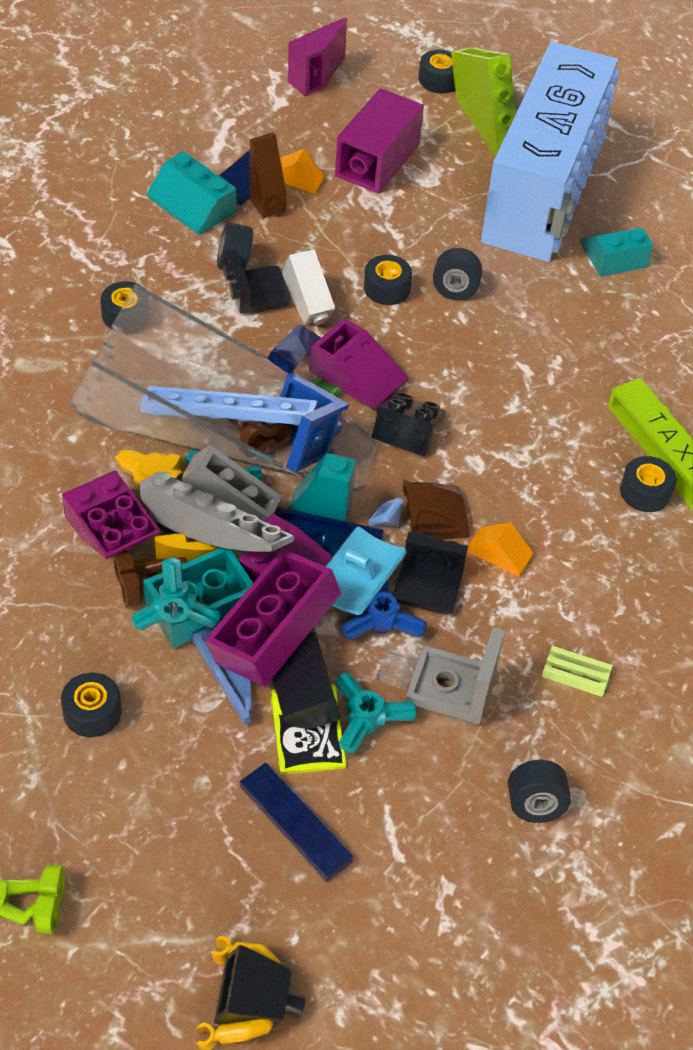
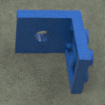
(317, 427)

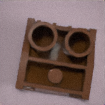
(436, 510)

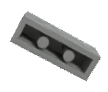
(227, 481)

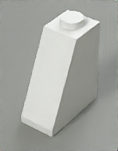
(308, 287)

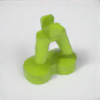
(46, 906)

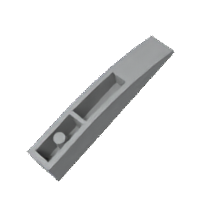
(206, 517)

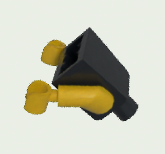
(251, 994)

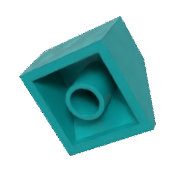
(618, 251)

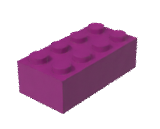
(273, 617)

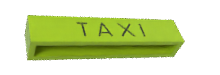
(655, 431)

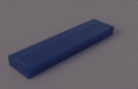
(293, 348)
(296, 822)

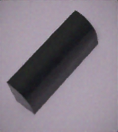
(305, 687)

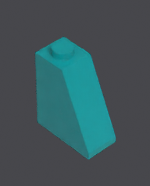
(327, 488)

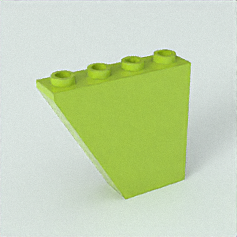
(485, 92)

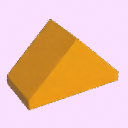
(302, 171)
(502, 547)

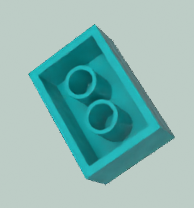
(214, 579)

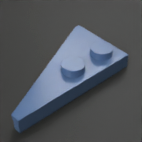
(233, 685)

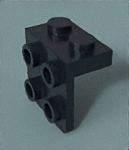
(255, 288)
(407, 423)
(431, 573)

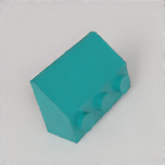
(192, 193)

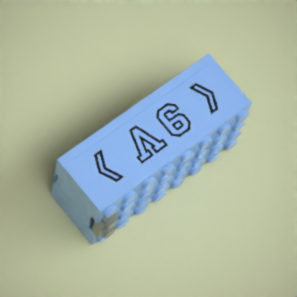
(549, 151)

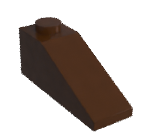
(267, 181)

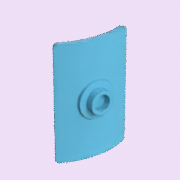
(362, 569)

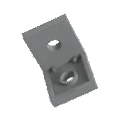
(470, 679)

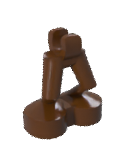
(263, 435)
(130, 582)

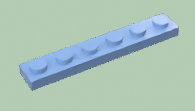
(237, 406)

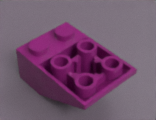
(316, 57)
(356, 364)
(108, 515)

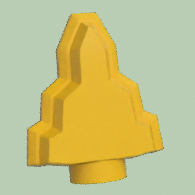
(144, 466)

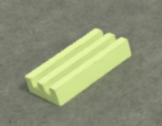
(578, 667)

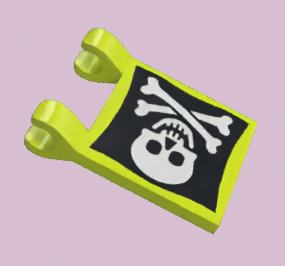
(307, 748)

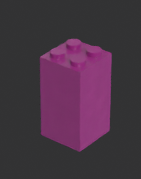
(378, 140)

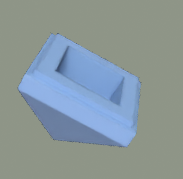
(387, 514)

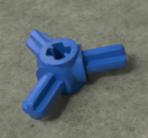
(383, 616)

